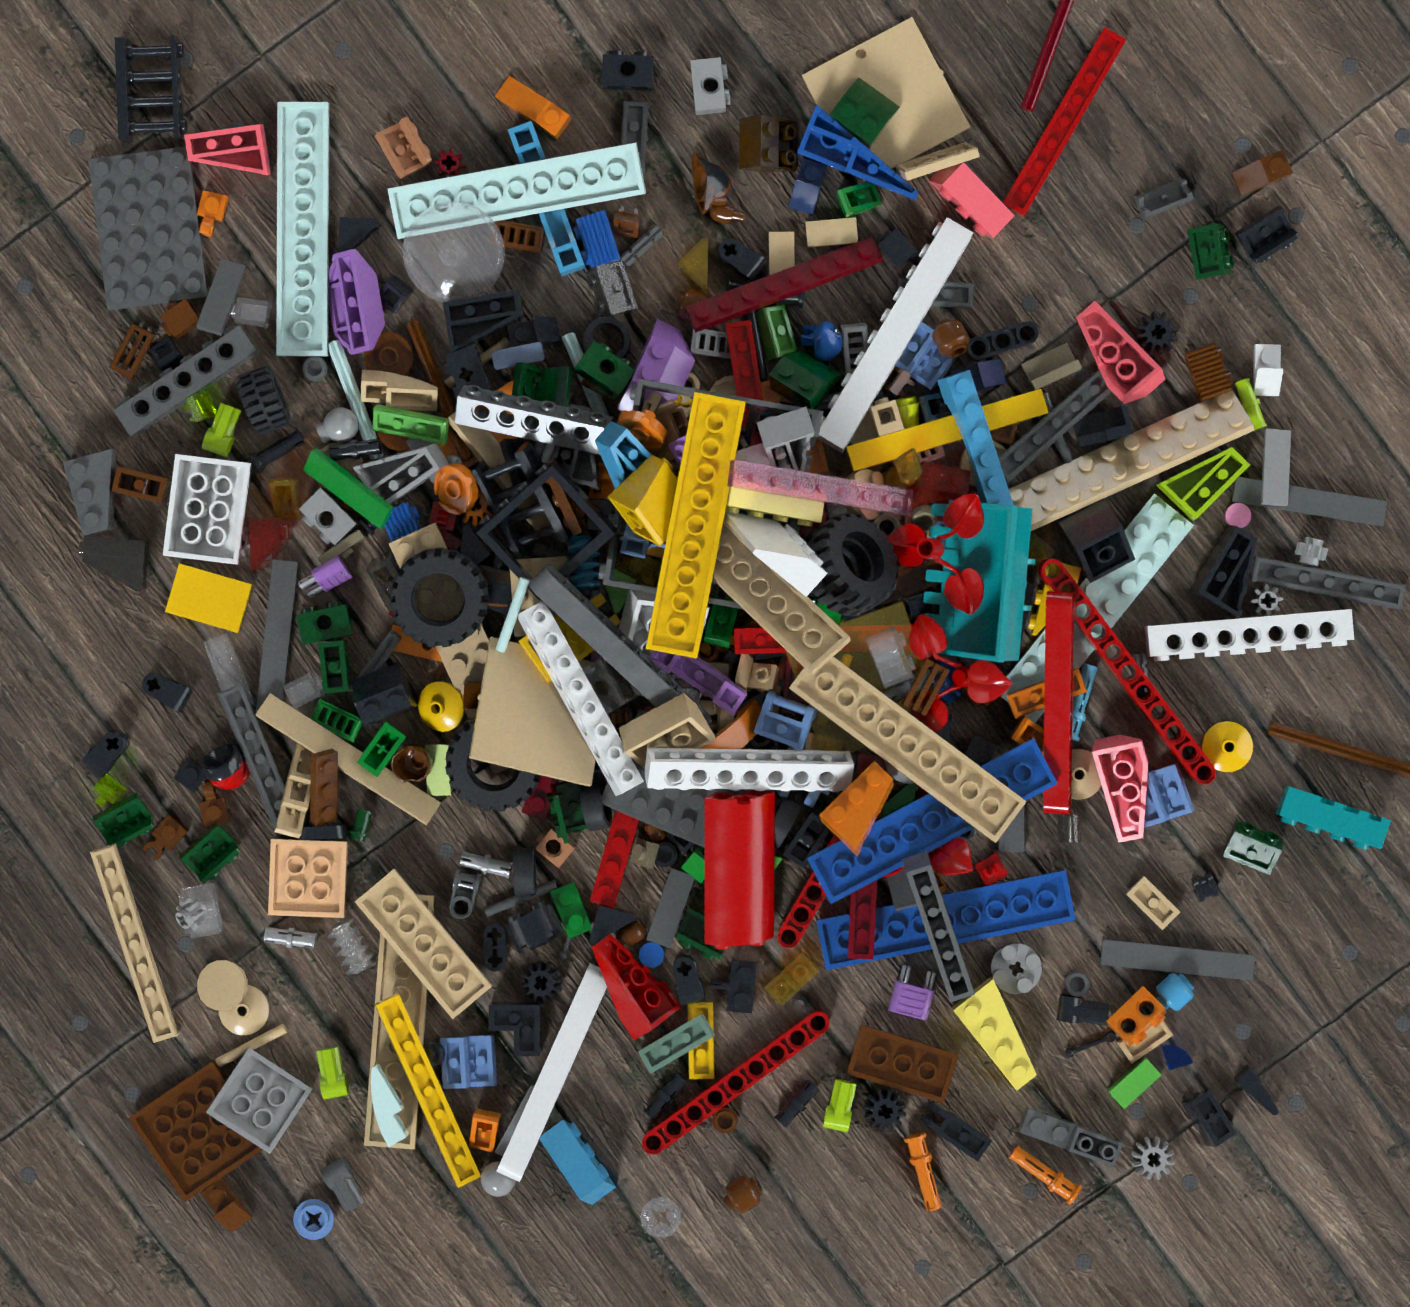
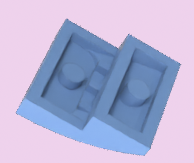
(923, 359)
(1166, 795)
(469, 1061)

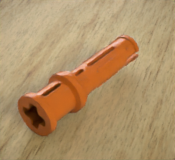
(921, 1160)
(1055, 1184)

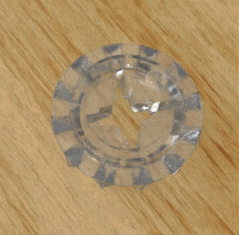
(662, 1228)

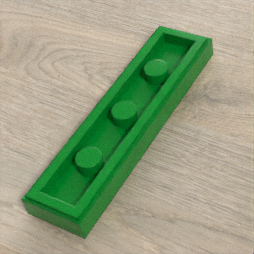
(348, 488)

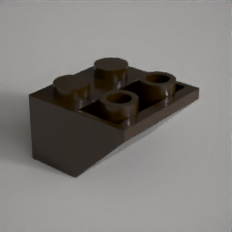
(767, 144)

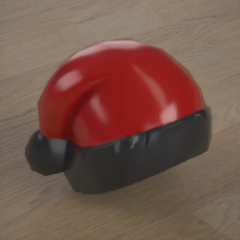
(225, 767)

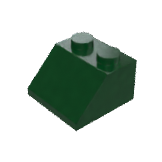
(864, 112)
(803, 379)

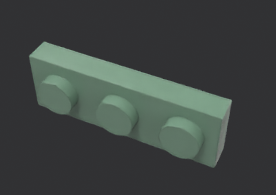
(676, 1043)

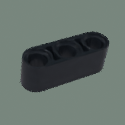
(1013, 335)

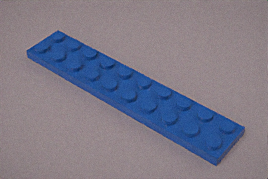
(921, 827)
(972, 912)

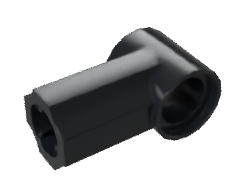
(1077, 1010)

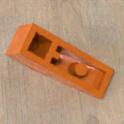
(533, 107)

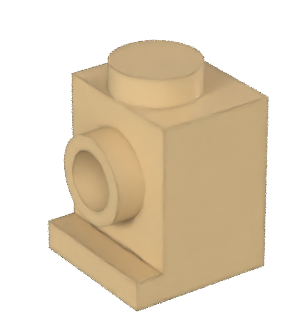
(885, 406)

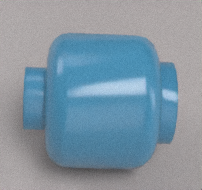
(1175, 991)

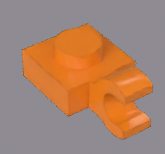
(212, 209)

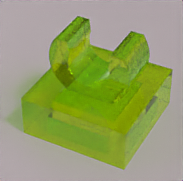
(201, 407)
(108, 790)

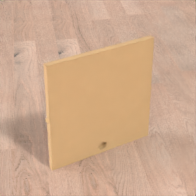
(907, 74)
(526, 722)

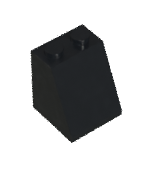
(1096, 540)
(382, 694)

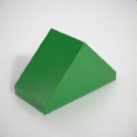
(858, 199)
(381, 749)

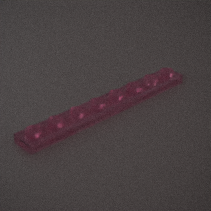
(820, 488)

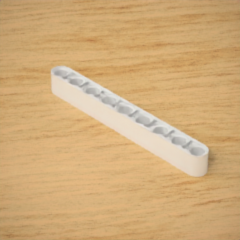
(553, 1074)

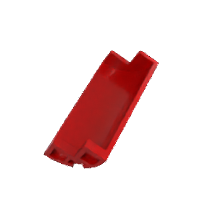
(739, 868)

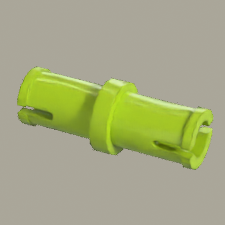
(1250, 403)

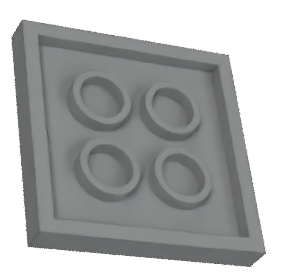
(259, 1100)

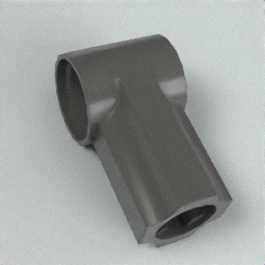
(340, 1179)

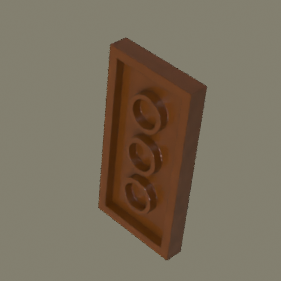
(902, 1063)

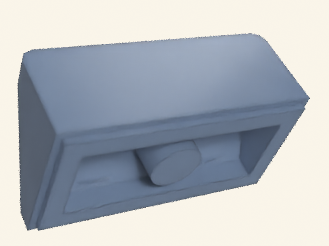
(510, 356)

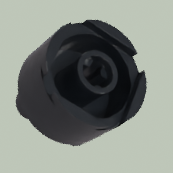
(535, 927)

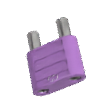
(327, 576)
(910, 998)

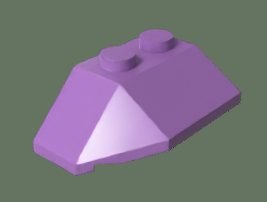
(354, 302)
(663, 360)

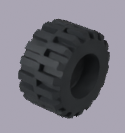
(263, 400)

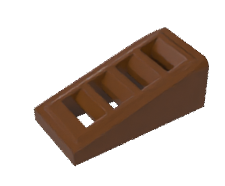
(518, 227)

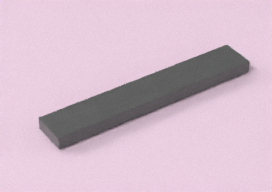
(1053, 425)
(1315, 503)
(1328, 582)
(277, 630)
(254, 748)
(1177, 959)

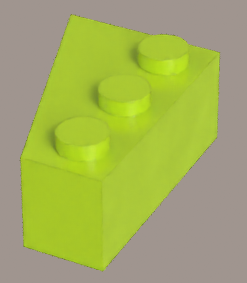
(1203, 483)

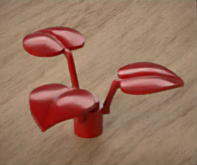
(912, 546)
(982, 678)
(948, 859)

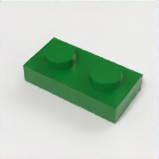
(721, 625)
(571, 910)

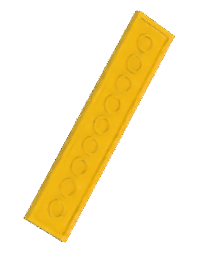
(695, 525)

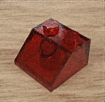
(939, 485)
(267, 540)

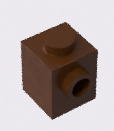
(179, 318)

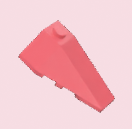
(1122, 362)
(1124, 777)

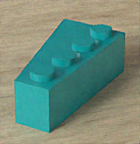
(1332, 817)

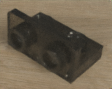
(611, 289)

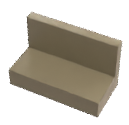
(1051, 367)

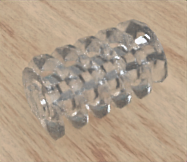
(350, 948)

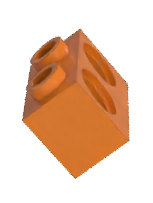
(1132, 1013)

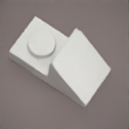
(1267, 370)

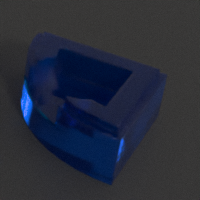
(1175, 1056)

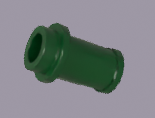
(361, 825)

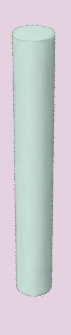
(512, 614)

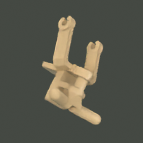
(758, 675)

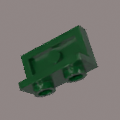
(124, 821)
(210, 853)
(692, 934)

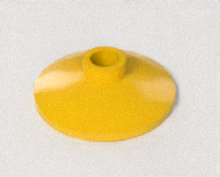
(450, 706)
(1218, 736)

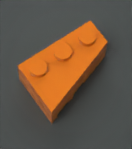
(858, 806)

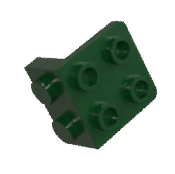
(542, 383)
(567, 804)

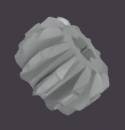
(1162, 1156)

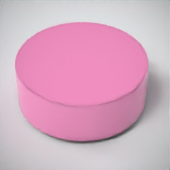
(1238, 515)

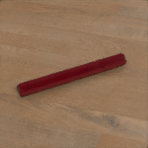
(1046, 55)

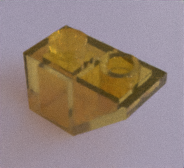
(638, 568)

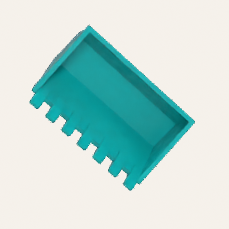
(1002, 561)

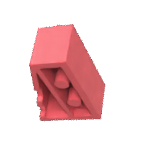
(232, 148)
(972, 199)

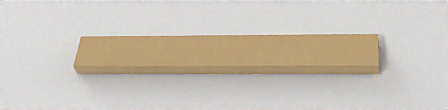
(318, 739)
(134, 943)

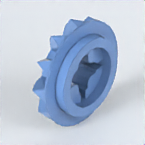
(313, 1231)

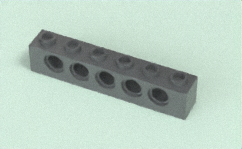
(243, 351)
(520, 424)
(938, 926)

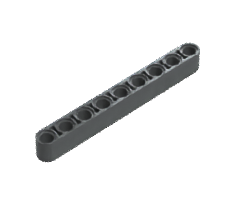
(606, 638)

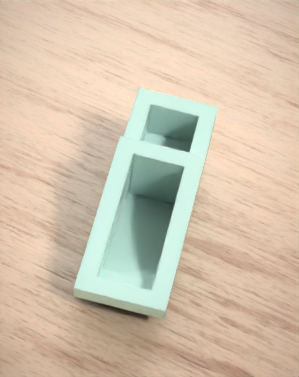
(386, 1106)

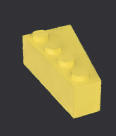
(777, 505)
(995, 1031)

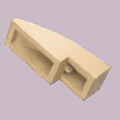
(398, 391)

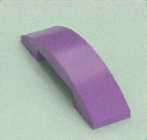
(704, 678)

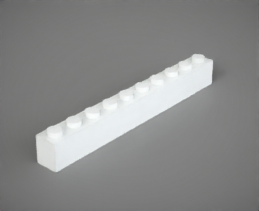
(895, 333)

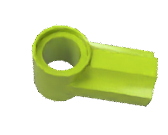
(220, 436)
(333, 1079)
(839, 1110)

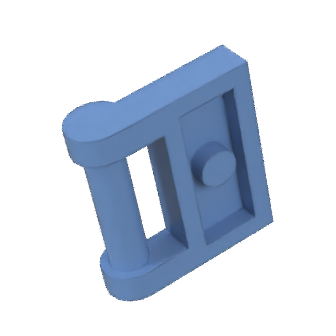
(781, 727)

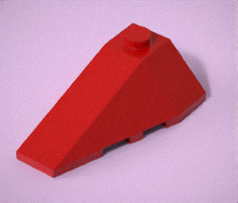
(636, 994)

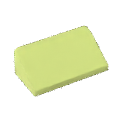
(437, 780)

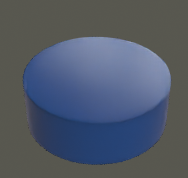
(651, 954)

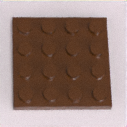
(187, 1140)

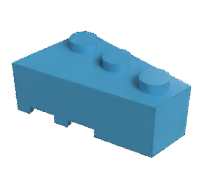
(620, 452)
(577, 1162)

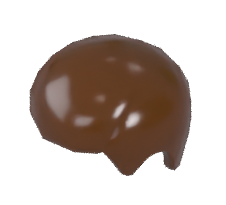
(411, 763)

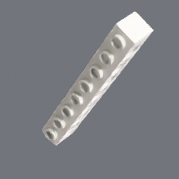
(1339, 620)
(579, 698)
(737, 762)

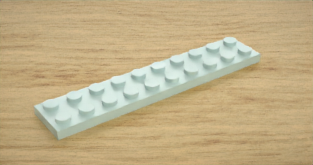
(528, 186)
(302, 229)
(1152, 538)

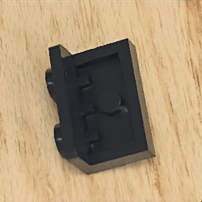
(1267, 235)

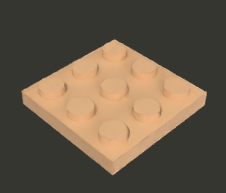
(308, 878)

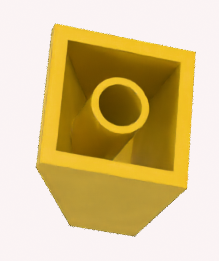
(647, 499)

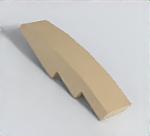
(296, 794)

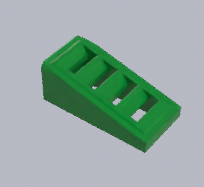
(355, 730)

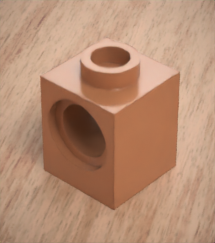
(556, 858)

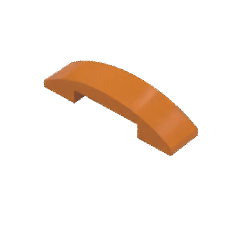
(739, 730)

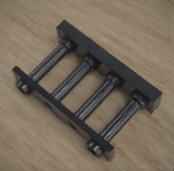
(125, 78)
(529, 462)

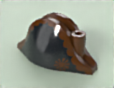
(709, 182)

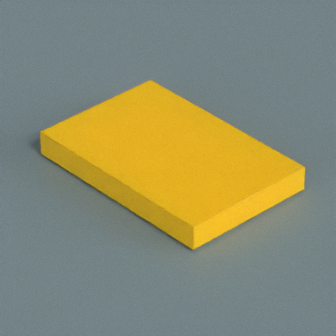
(208, 598)

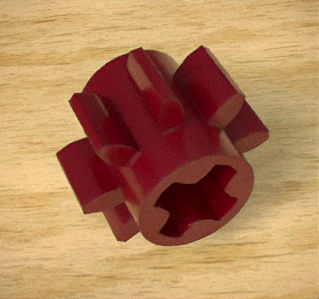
(445, 159)

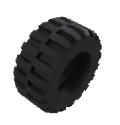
(870, 556)
(439, 632)
(472, 788)

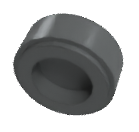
(315, 368)
(1076, 984)

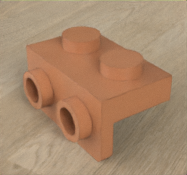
(404, 148)

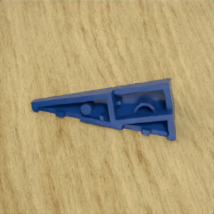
(835, 147)

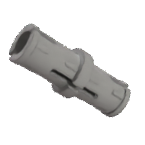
(485, 864)
(290, 937)

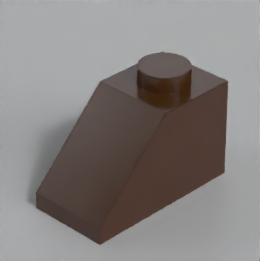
(1262, 173)

